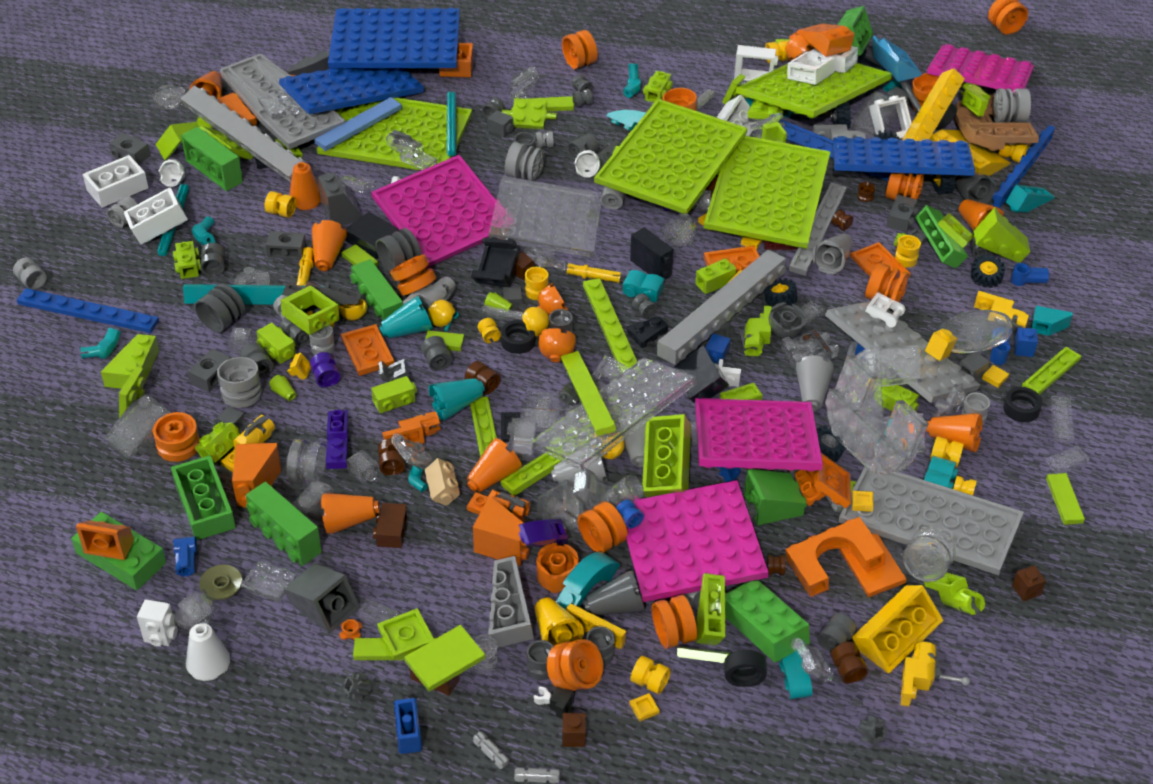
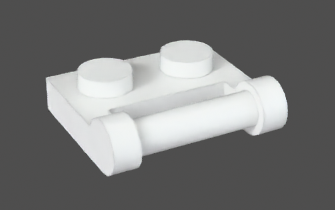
(879, 309)

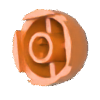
(797, 46)
(550, 299)
(556, 344)

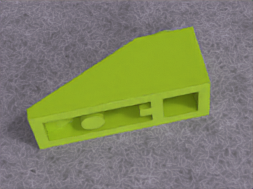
(711, 610)

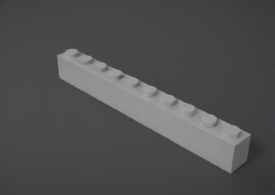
(241, 132)
(721, 307)

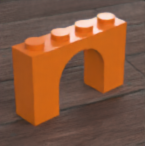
(850, 536)

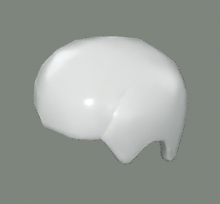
(587, 160)
(171, 170)

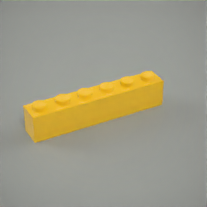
(935, 106)

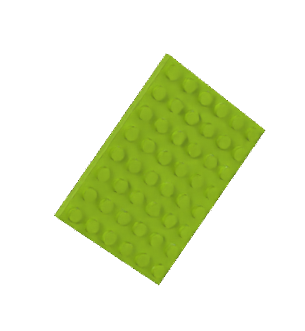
(810, 98)
(419, 119)
(671, 156)
(768, 191)

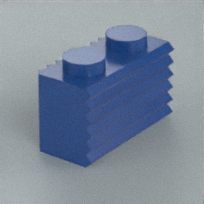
(407, 726)

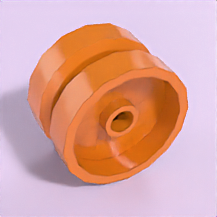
(1008, 15)
(579, 49)
(413, 274)
(176, 436)
(602, 527)
(674, 621)
(575, 665)

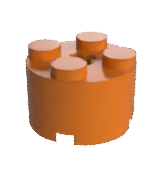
(554, 566)

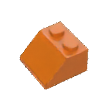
(105, 539)

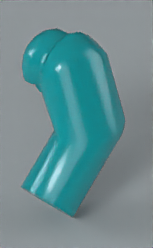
(892, 84)
(415, 479)

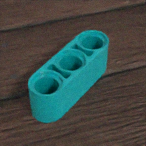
(796, 678)

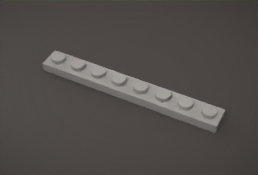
(822, 222)

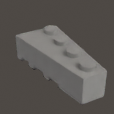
(509, 610)

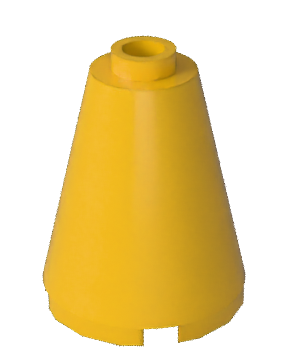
(556, 623)

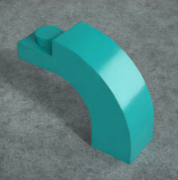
(585, 576)

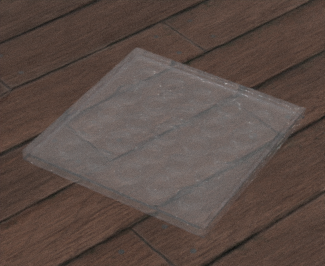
(546, 216)

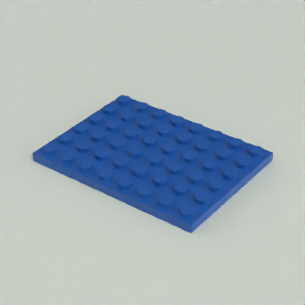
(394, 38)

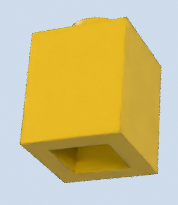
(941, 344)

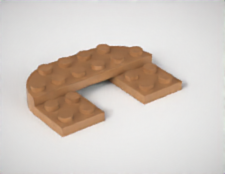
(992, 135)

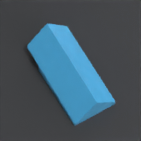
(894, 60)

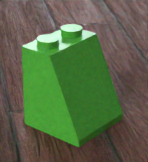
(773, 495)

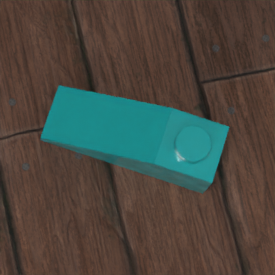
(1027, 198)

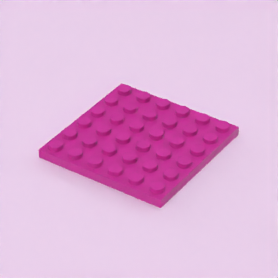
(982, 68)
(441, 207)
(757, 434)
(692, 536)

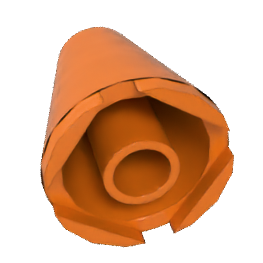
(211, 83)
(304, 187)
(975, 212)
(327, 242)
(958, 428)
(493, 466)
(346, 511)

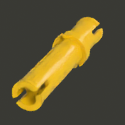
(306, 264)
(595, 273)

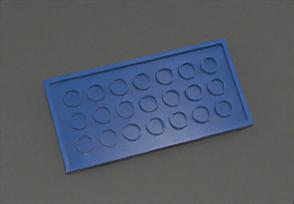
(348, 87)
(902, 156)

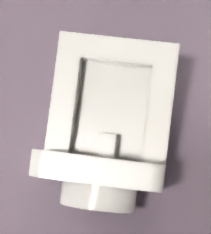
(731, 374)

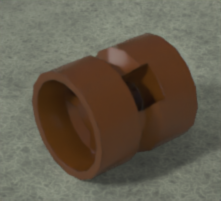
(483, 373)
(390, 459)
(849, 662)

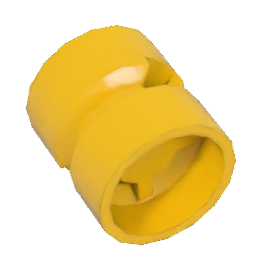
(780, 50)
(1014, 151)
(280, 204)
(908, 250)
(535, 280)
(946, 450)
(649, 674)

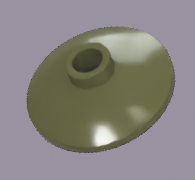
(221, 575)

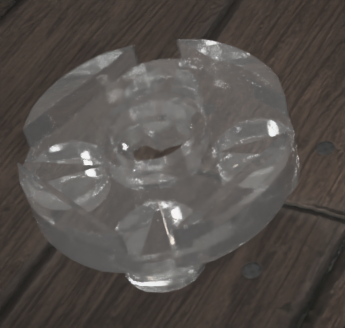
(168, 97)
(252, 275)

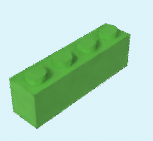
(946, 248)
(375, 288)

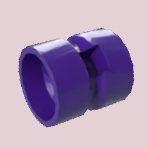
(325, 369)

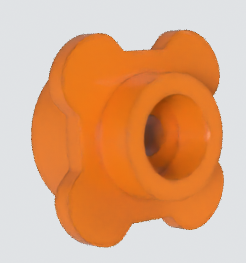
(350, 624)

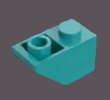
(1050, 320)

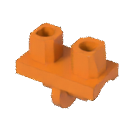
(806, 484)

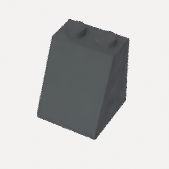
(337, 200)
(323, 596)

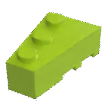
(1001, 237)
(138, 352)

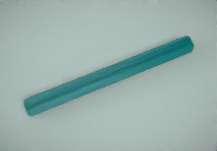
(451, 123)
(168, 236)

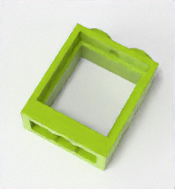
(295, 303)

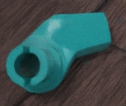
(633, 83)
(200, 231)
(105, 346)

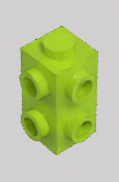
(657, 86)
(186, 257)
(714, 276)
(276, 343)
(895, 393)
(393, 394)
(218, 441)

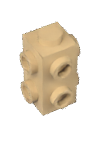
(442, 482)

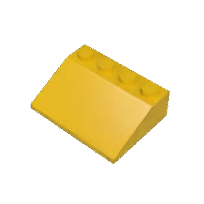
(984, 160)

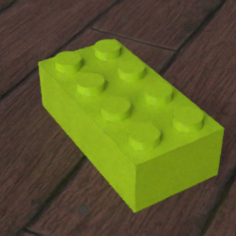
(666, 455)

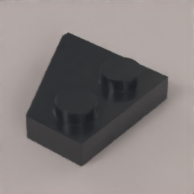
(646, 330)

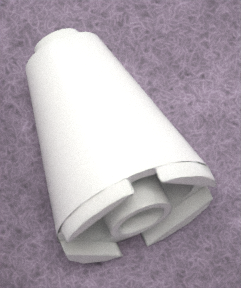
(206, 654)

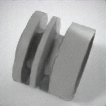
(1011, 105)
(524, 162)
(239, 382)

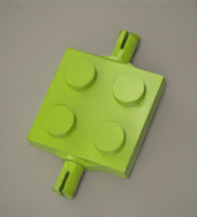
(529, 113)

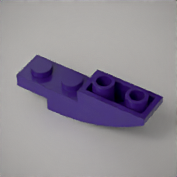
(337, 439)
(543, 532)

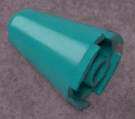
(407, 320)
(454, 396)

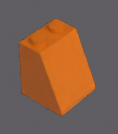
(254, 466)
(498, 533)

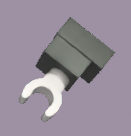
(559, 701)

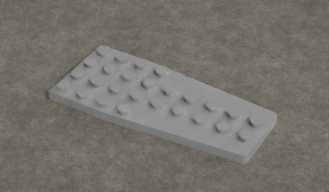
(260, 77)

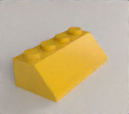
(898, 627)

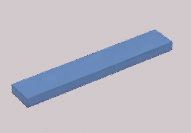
(358, 124)

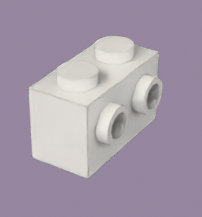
(157, 623)

